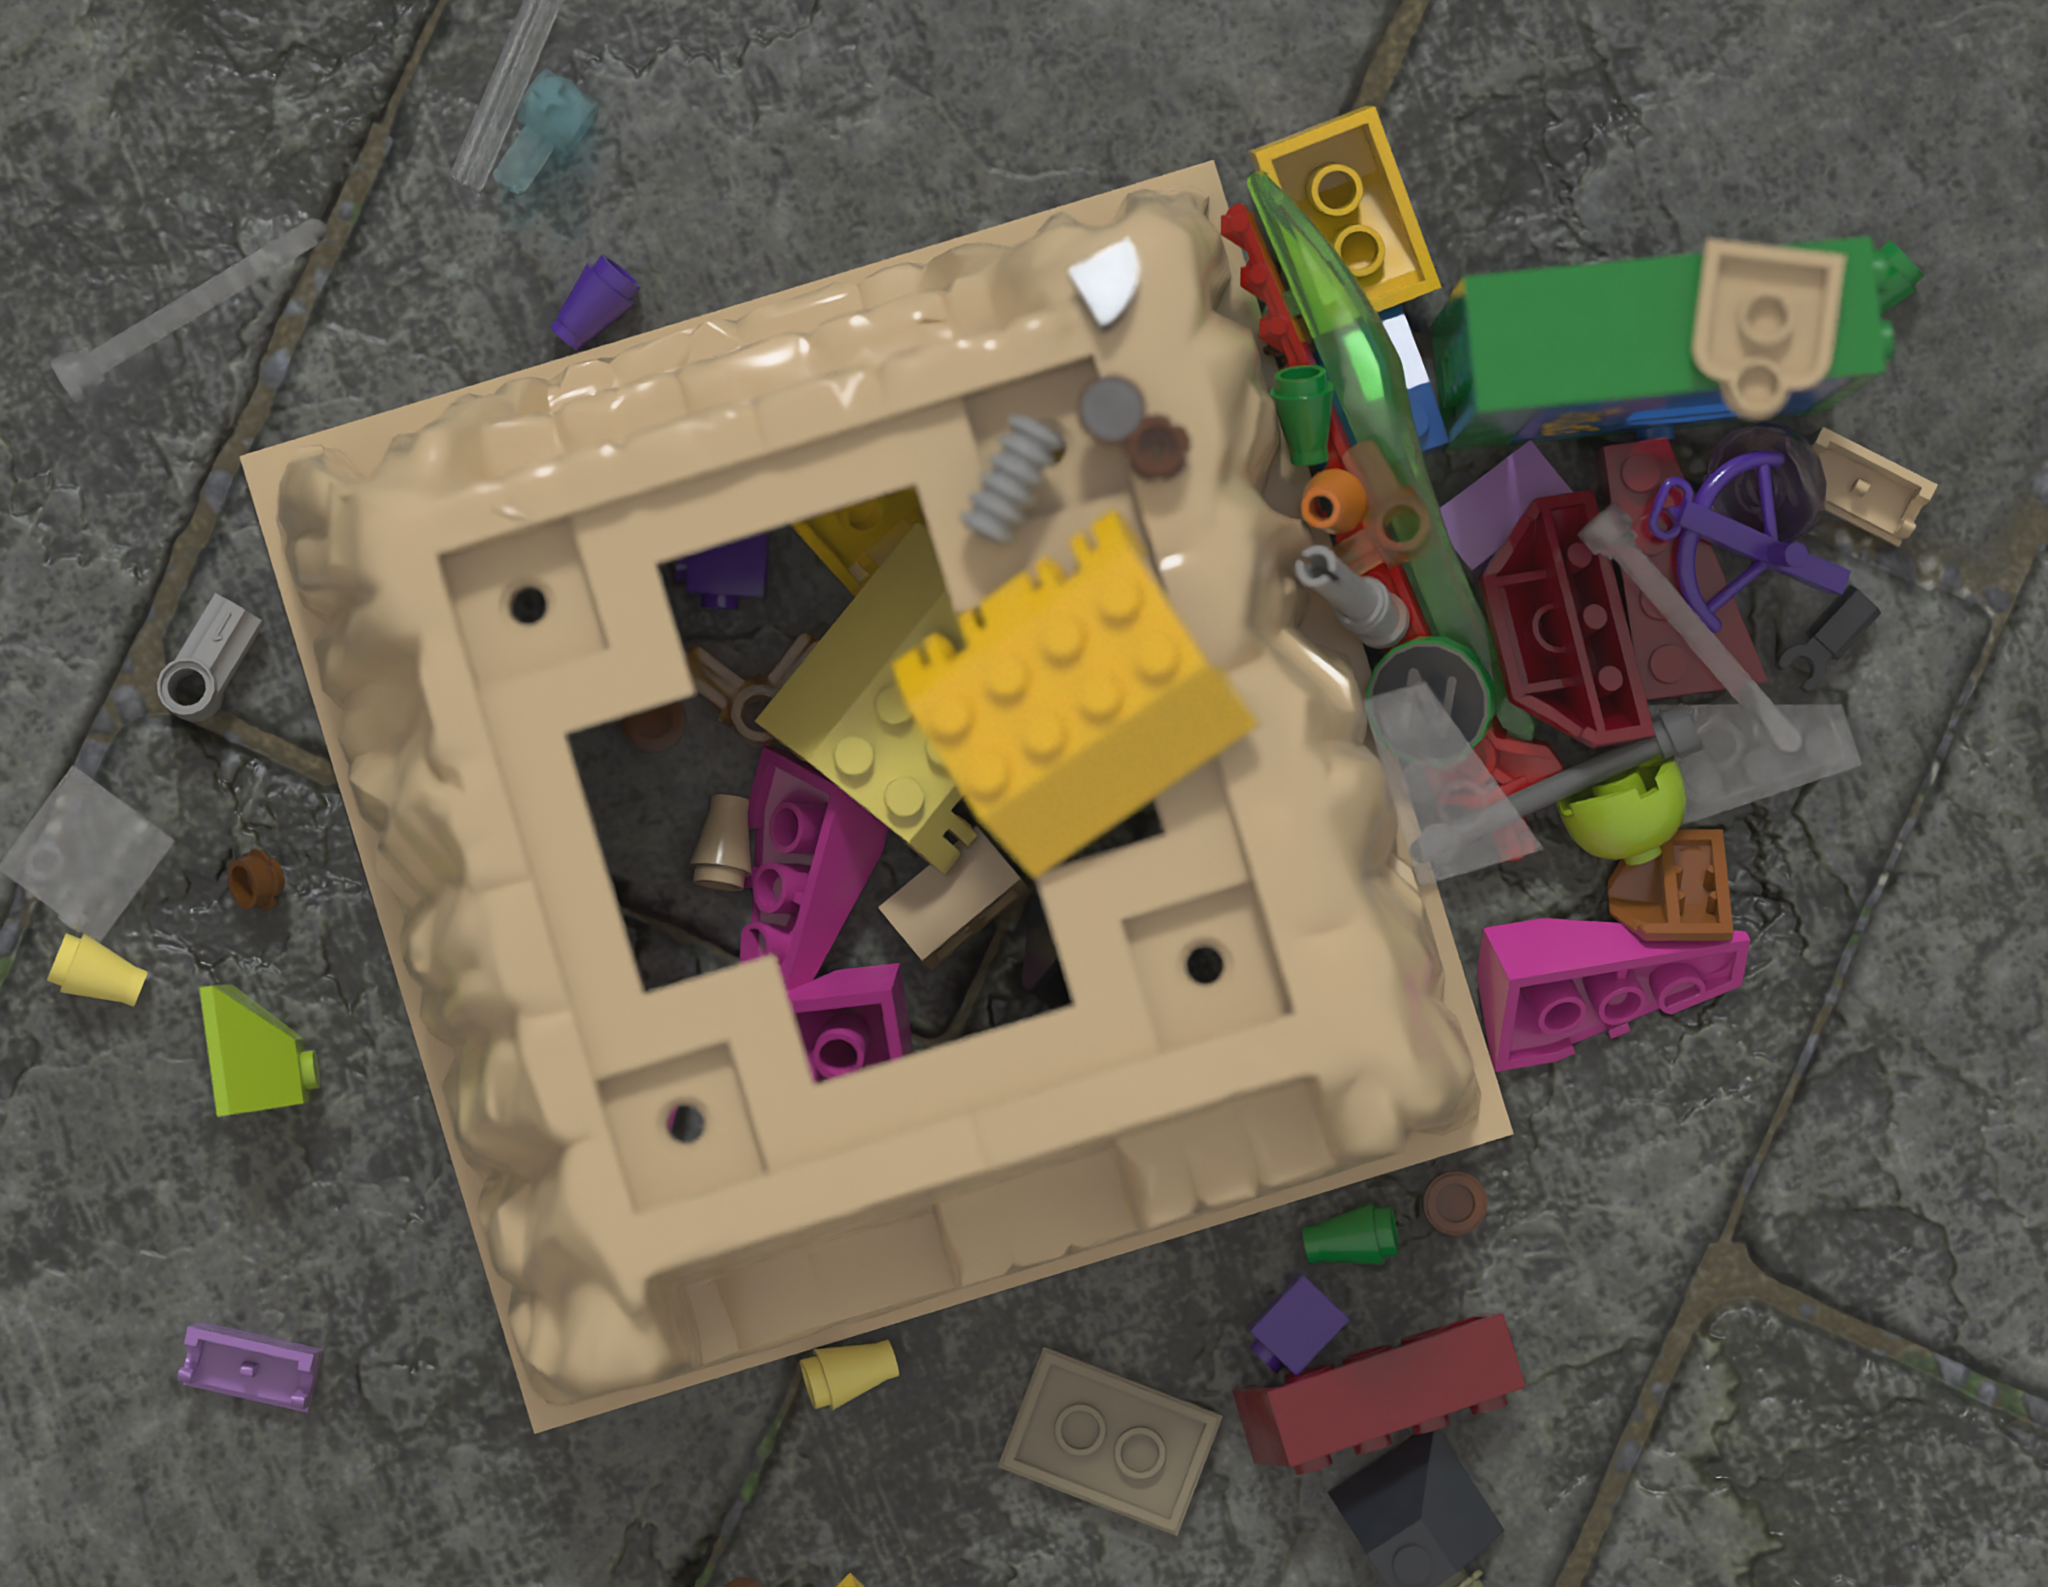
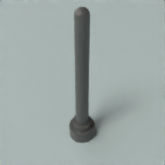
(1672, 737)

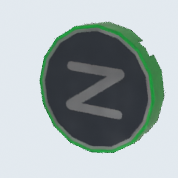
(1450, 673)

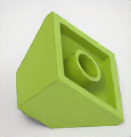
(254, 1055)

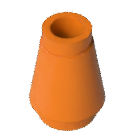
(1347, 497)

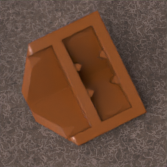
(1677, 893)

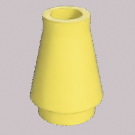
(94, 971)
(846, 1372)

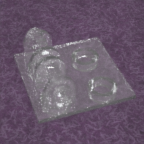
(86, 854)

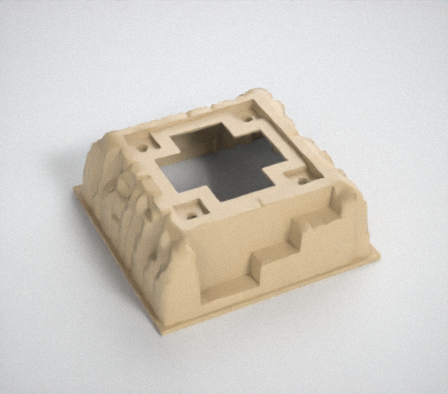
(967, 1167)

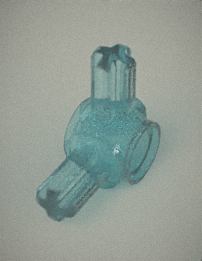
(552, 118)

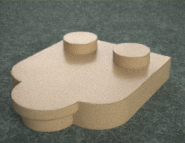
(1764, 321)

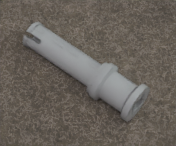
(1358, 601)

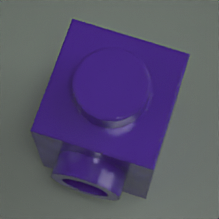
(727, 572)

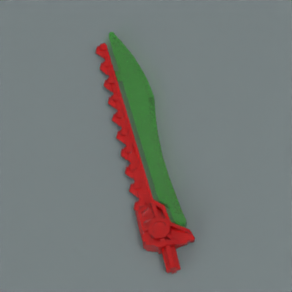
(1378, 408)

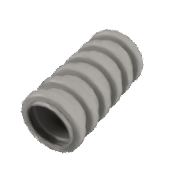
(1011, 479)

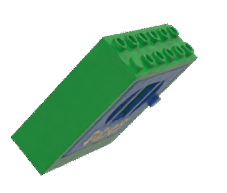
(1613, 354)

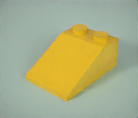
(1356, 198)

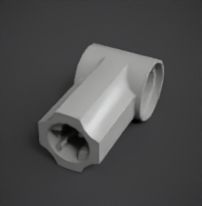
(213, 652)

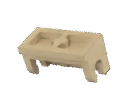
(1870, 488)
(944, 911)

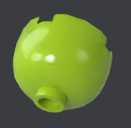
(1628, 812)

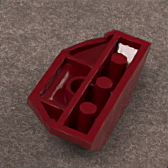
(1564, 626)

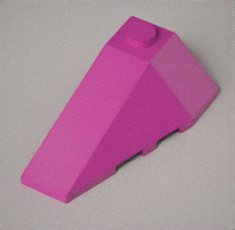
(808, 864)
(1572, 979)
(852, 1020)

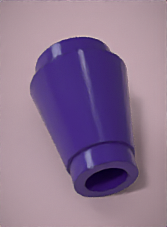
(595, 302)

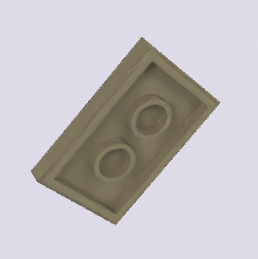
(1110, 1440)

